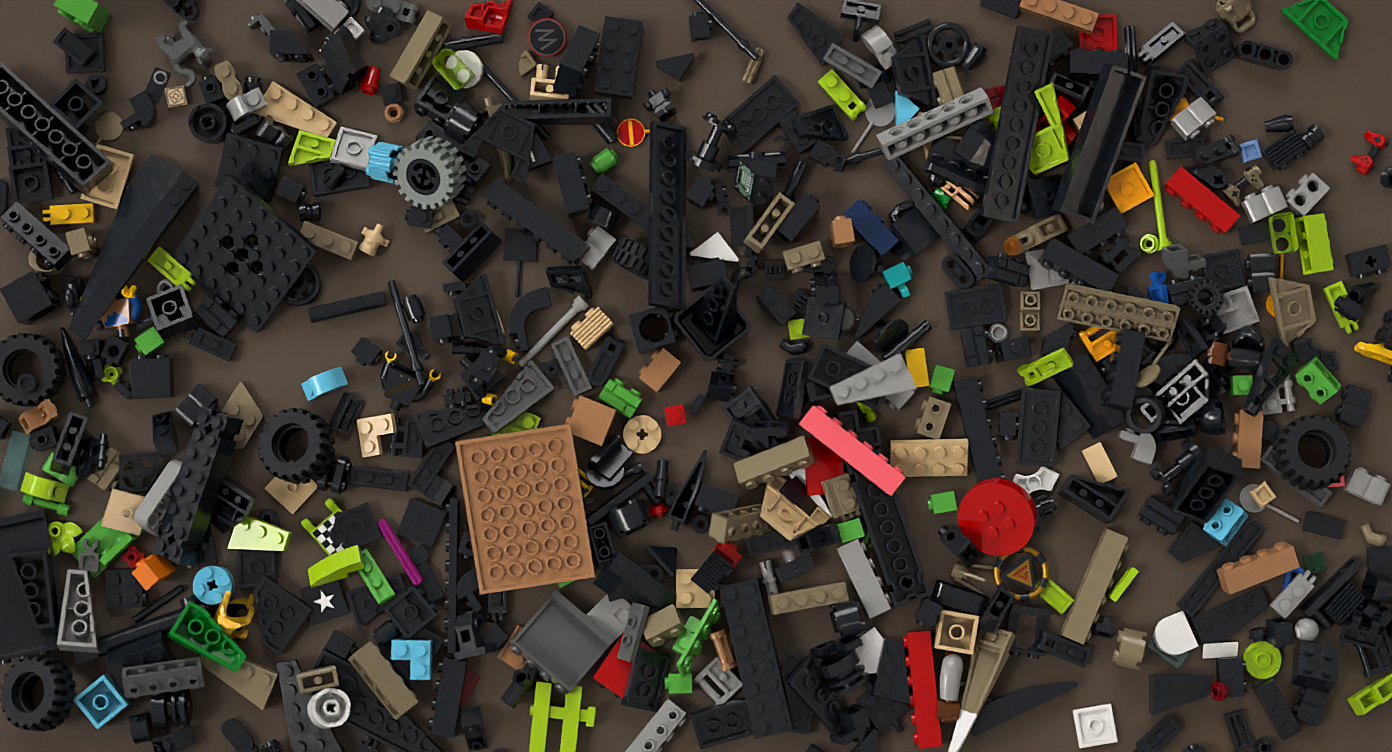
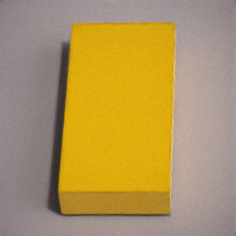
(917, 366)

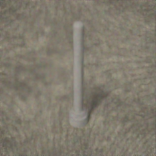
(578, 305)

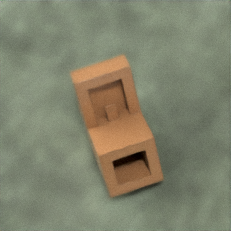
(38, 417)

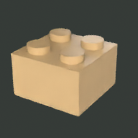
(956, 631)

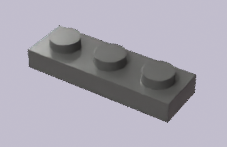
(852, 66)
(571, 366)

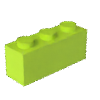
(1314, 244)

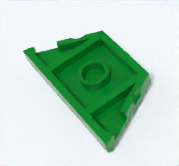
(1320, 23)

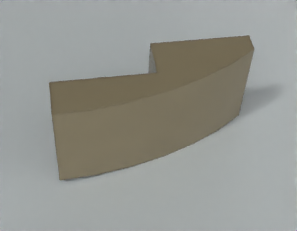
(1029, 312)

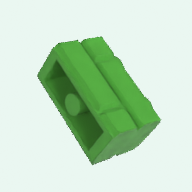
(620, 398)

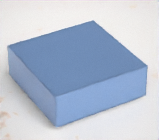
(1251, 151)

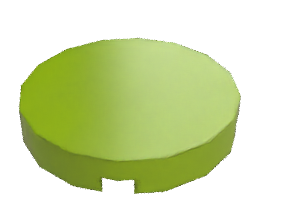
(1262, 660)

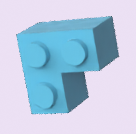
(420, 654)

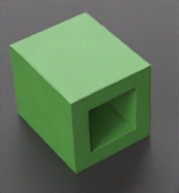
(149, 342)
(941, 379)
(1239, 385)
(942, 502)
(850, 530)
(678, 683)

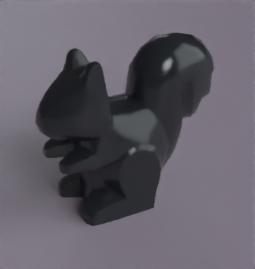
(72, 292)

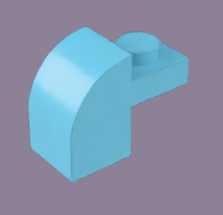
(324, 383)

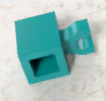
(897, 277)

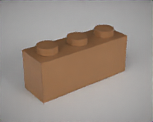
(841, 232)
(1248, 438)

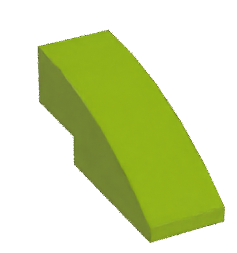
(336, 566)
(1372, 695)

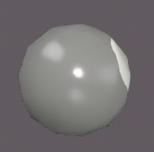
(1306, 629)

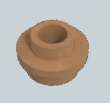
(389, 109)

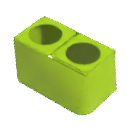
(442, 69)
(1290, 227)

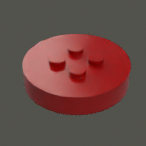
(997, 516)

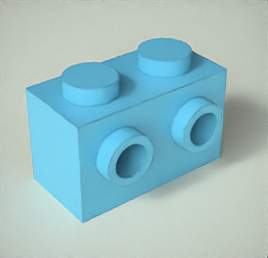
(1225, 522)

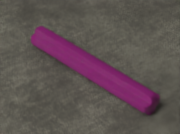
(400, 552)

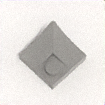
(1040, 277)
(1238, 309)
(611, 616)

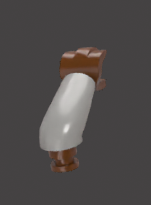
(950, 677)

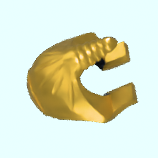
(227, 619)

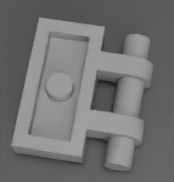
(1273, 403)

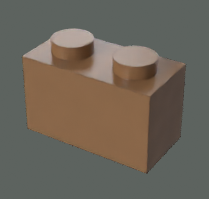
(659, 369)

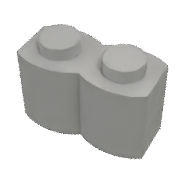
(1193, 119)
(1264, 204)
(600, 244)
(1366, 486)

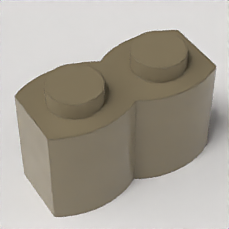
(228, 76)

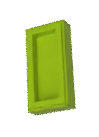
(1122, 584)
(1056, 597)

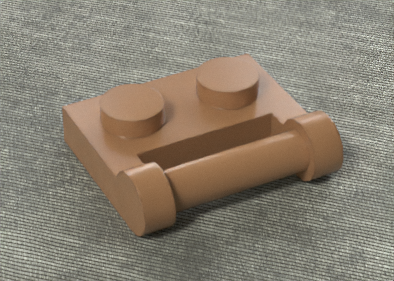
(724, 648)

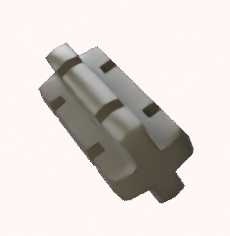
(753, 67)

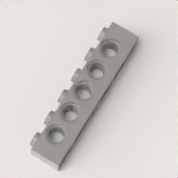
(935, 123)

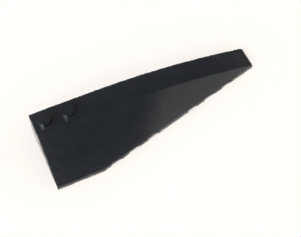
(143, 217)

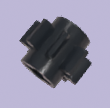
(1045, 506)

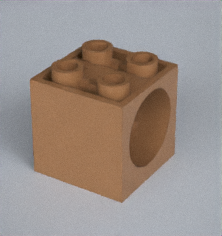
(591, 420)

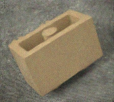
(543, 88)

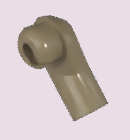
(1373, 538)

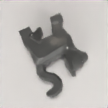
(184, 48)

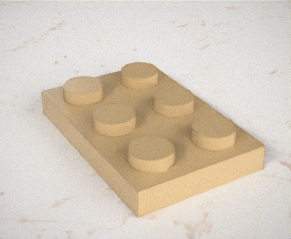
(111, 189)

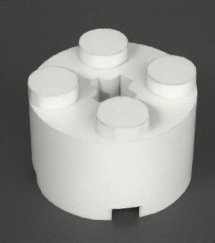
(338, 713)

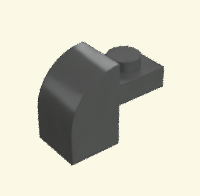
(1179, 262)

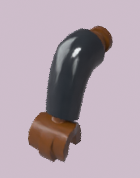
(1235, 357)

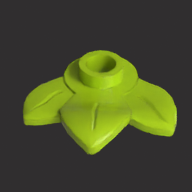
(65, 538)

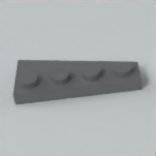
(519, 397)

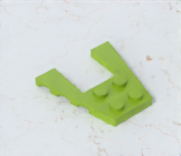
(1050, 142)

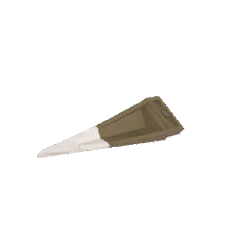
(985, 666)

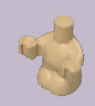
(372, 240)

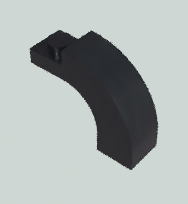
(526, 305)

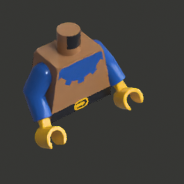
(123, 311)

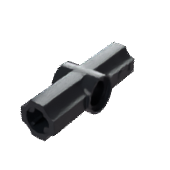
(306, 19)
(779, 158)
(523, 681)

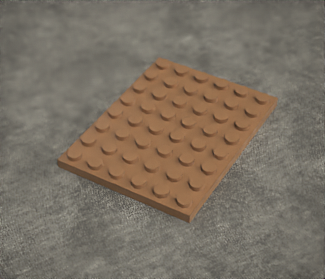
(525, 509)

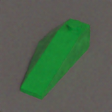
(202, 635)

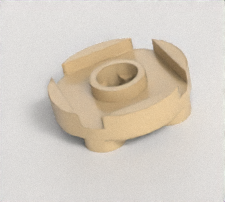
(635, 425)

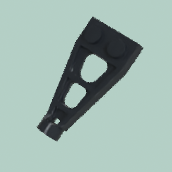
(1284, 360)

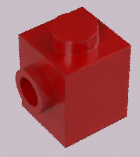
(730, 550)

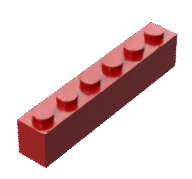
(923, 689)

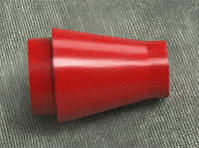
(371, 81)

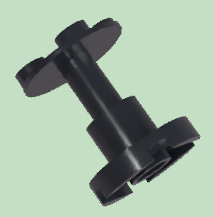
(708, 149)
(1183, 464)

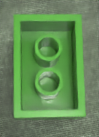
(84, 12)

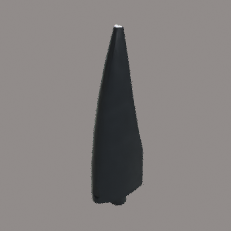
(79, 374)
(685, 500)

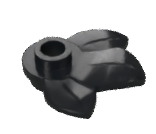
(379, 24)

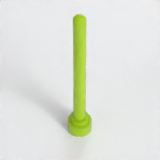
(1163, 240)

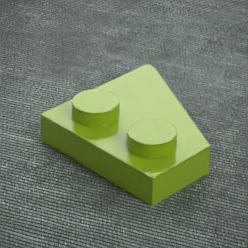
(311, 149)

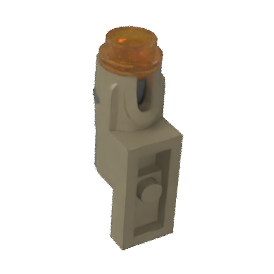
(1035, 235)

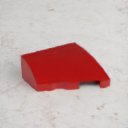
(488, 16)

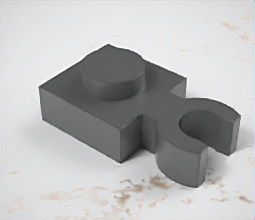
(89, 560)

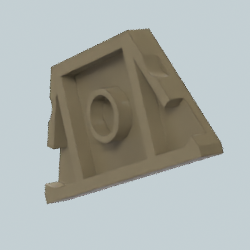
(1292, 308)
(244, 407)

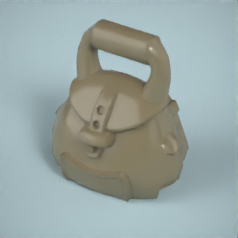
(1236, 11)

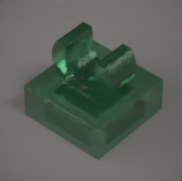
(1314, 562)

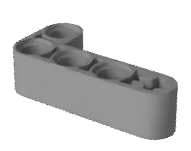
(154, 506)

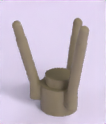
(960, 571)

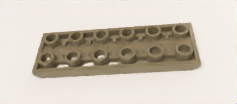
(1118, 312)

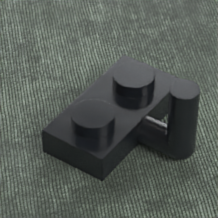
(860, 12)

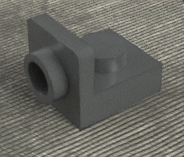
(261, 19)

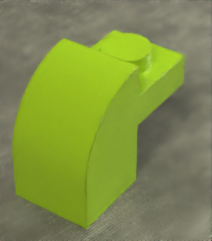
(44, 488)

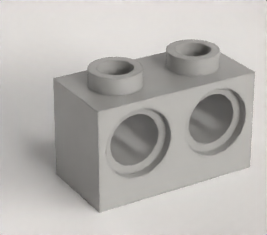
(1309, 198)

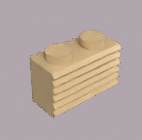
(591, 328)

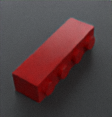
(1201, 200)

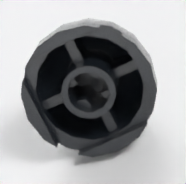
(1211, 417)

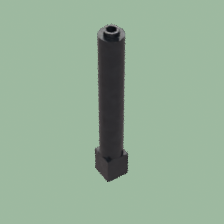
(134, 633)

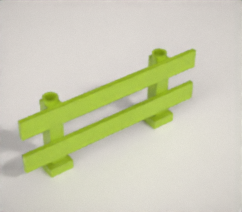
(571, 715)

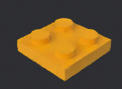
(1128, 188)

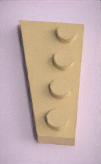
(294, 112)

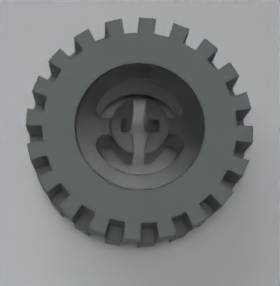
(442, 170)

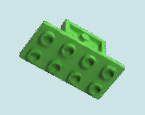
(111, 544)
(690, 641)

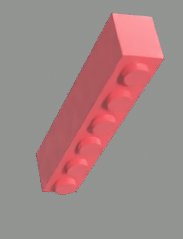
(851, 450)

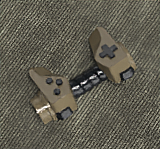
(1251, 176)

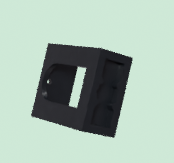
(1042, 616)

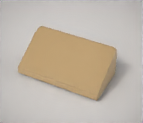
(1099, 463)

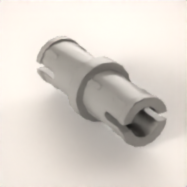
(768, 577)

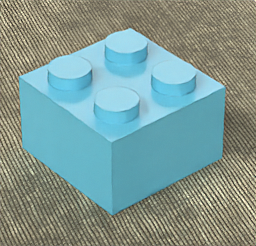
(102, 701)

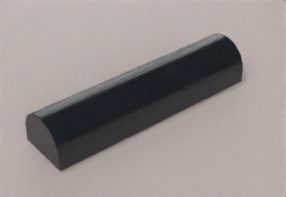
(347, 306)

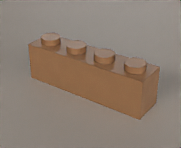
(1062, 13)
(1257, 568)

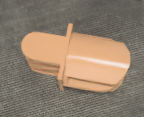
(958, 191)

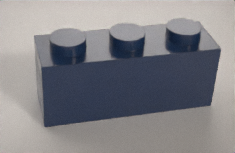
(871, 227)

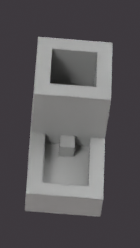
(880, 45)
(246, 104)
(1144, 445)

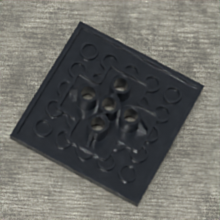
(245, 253)

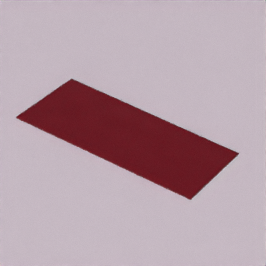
(470, 683)

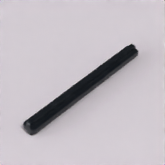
(1130, 48)

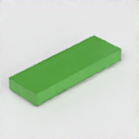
(375, 579)

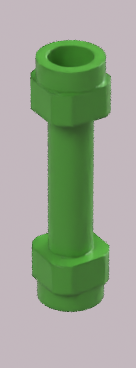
(62, 508)

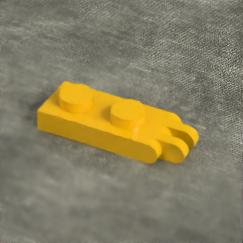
(70, 214)
(1374, 351)

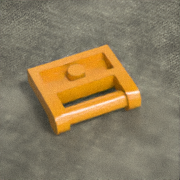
(1100, 347)

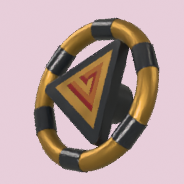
(1022, 573)

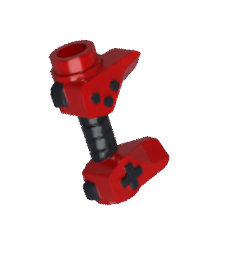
(1365, 163)

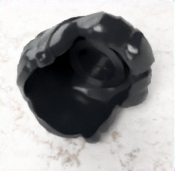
(1249, 334)

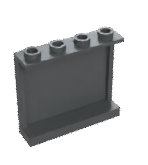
(561, 642)

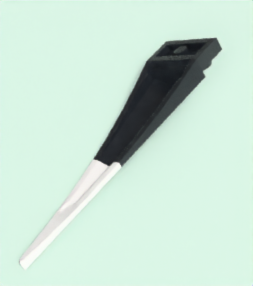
(750, 407)

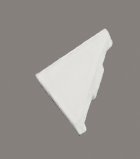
(715, 247)

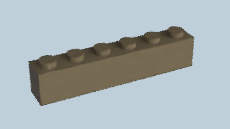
(1094, 585)

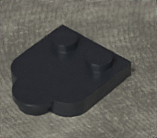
(355, 527)

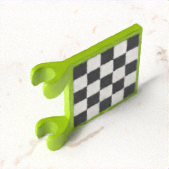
(321, 532)

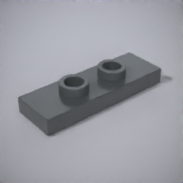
(633, 632)

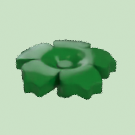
(943, 199)

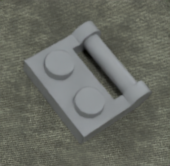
(725, 680)

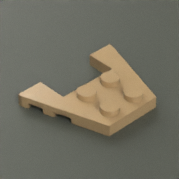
(785, 515)

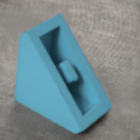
(904, 109)

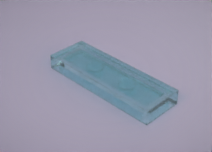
(14, 460)

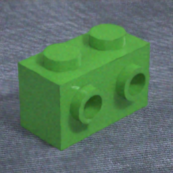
(1317, 380)

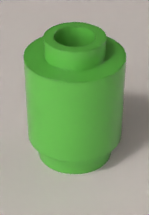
(604, 161)

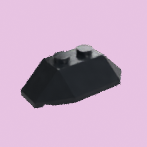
(1181, 395)
(234, 502)

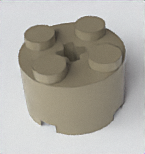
(1130, 648)

